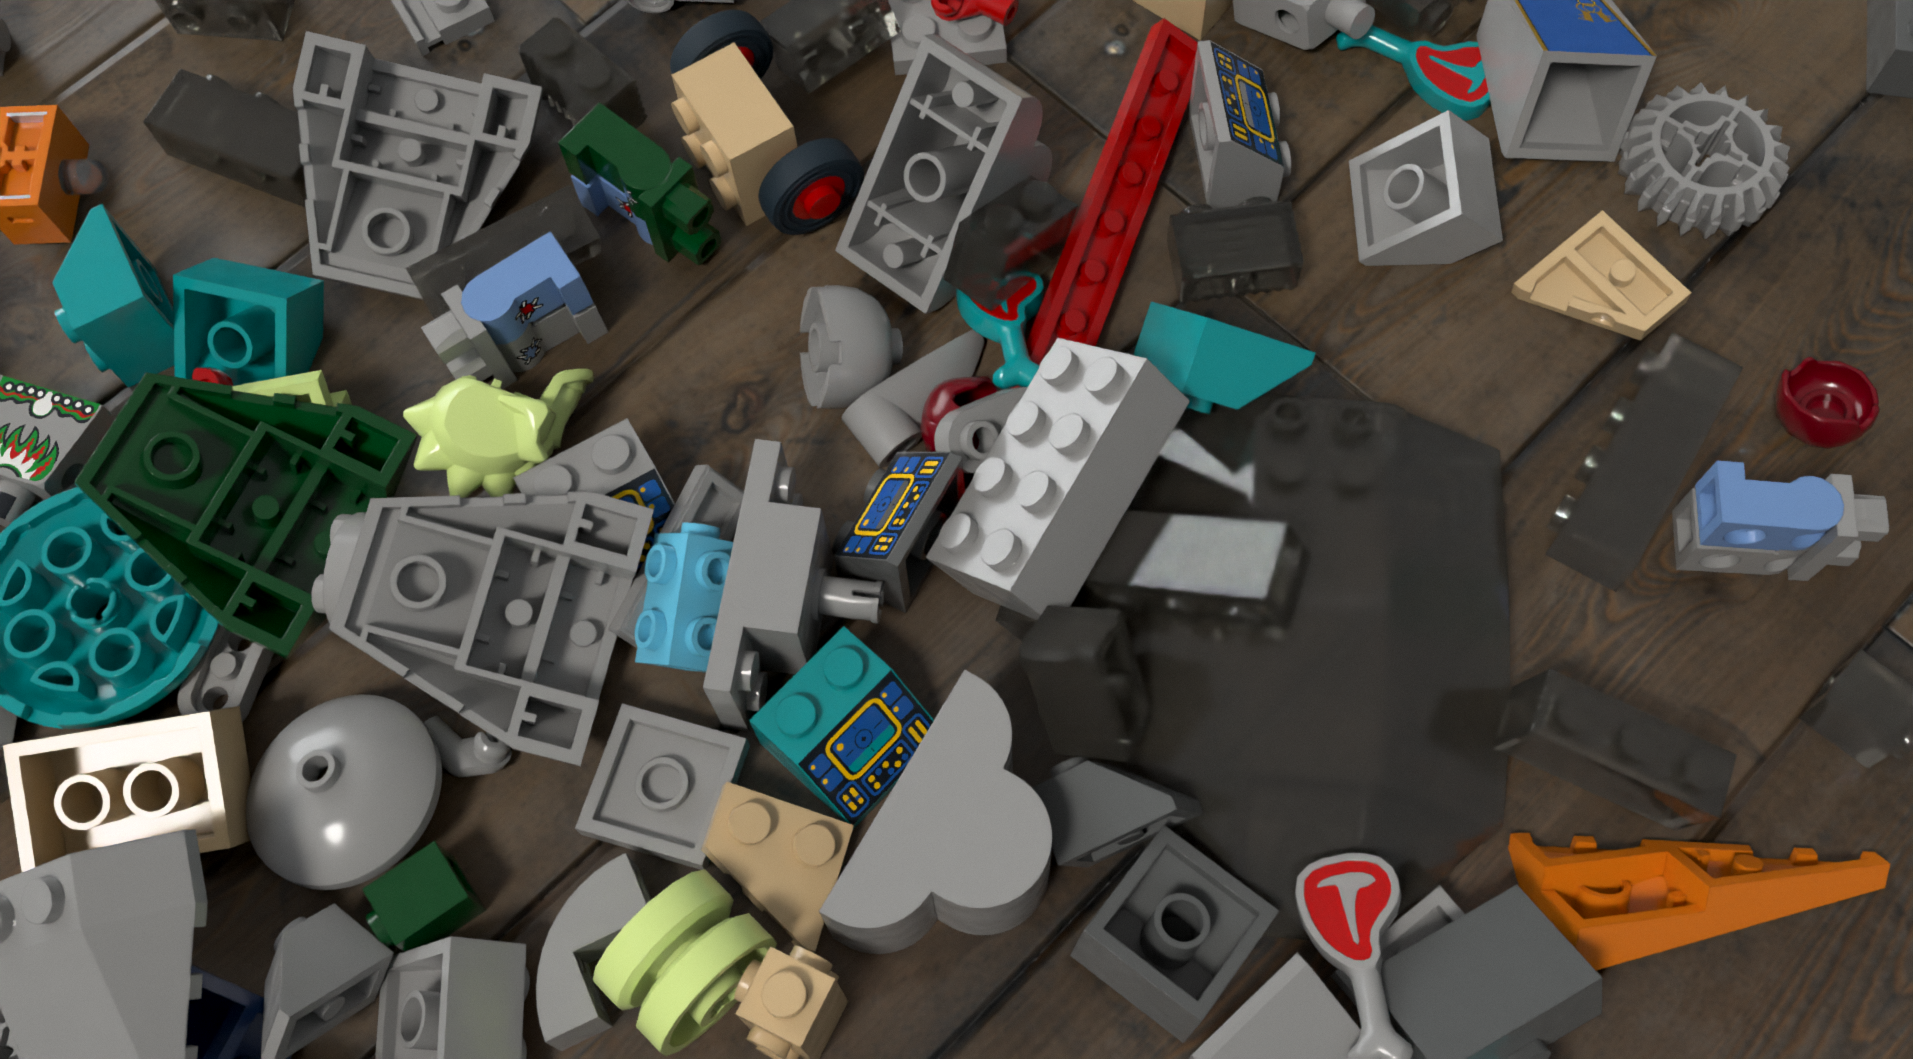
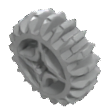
(1728, 187)

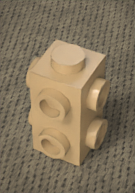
(790, 1003)

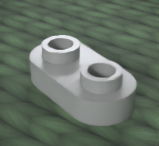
(985, 417)
(225, 672)

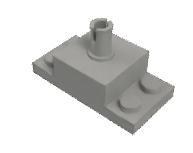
(776, 590)

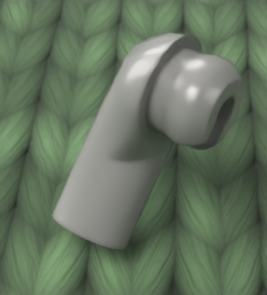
(469, 755)

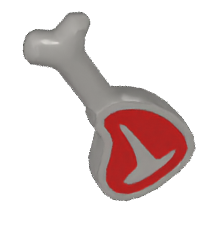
(1345, 912)

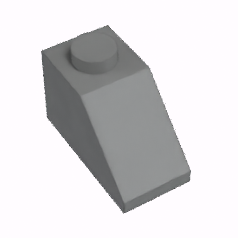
(318, 979)

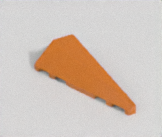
(1675, 892)

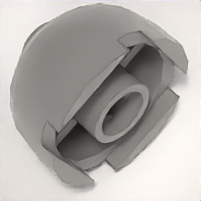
(847, 345)

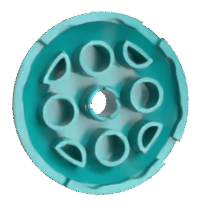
(54, 654)

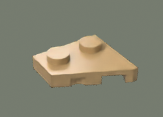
(1604, 281)
(779, 856)

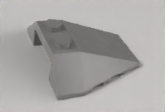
(400, 159)
(497, 605)
(104, 951)

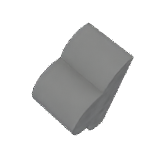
(944, 154)
(952, 838)

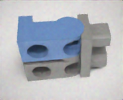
(514, 314)
(1773, 525)

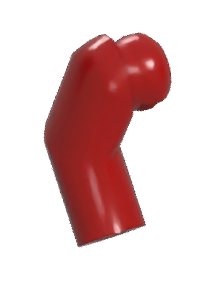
(998, 10)

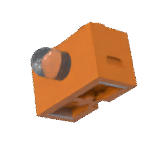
(43, 174)

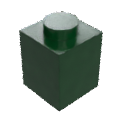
(421, 900)

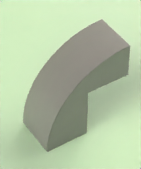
(583, 929)

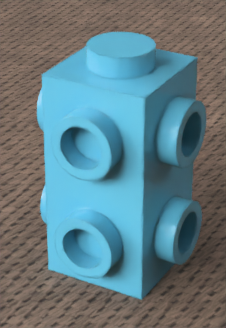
(682, 597)

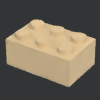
(130, 785)

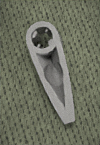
(891, 412)

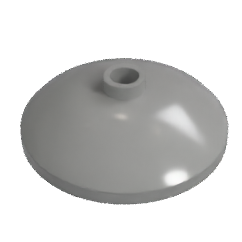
(365, 807)

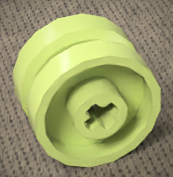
(681, 961)

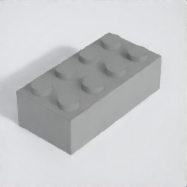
(1058, 477)

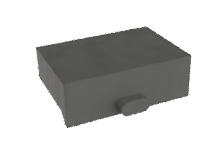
(1491, 985)

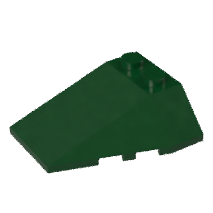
(242, 494)

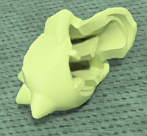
(491, 433)

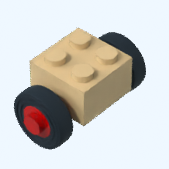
(746, 135)

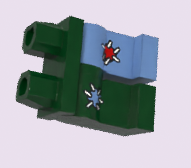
(635, 177)

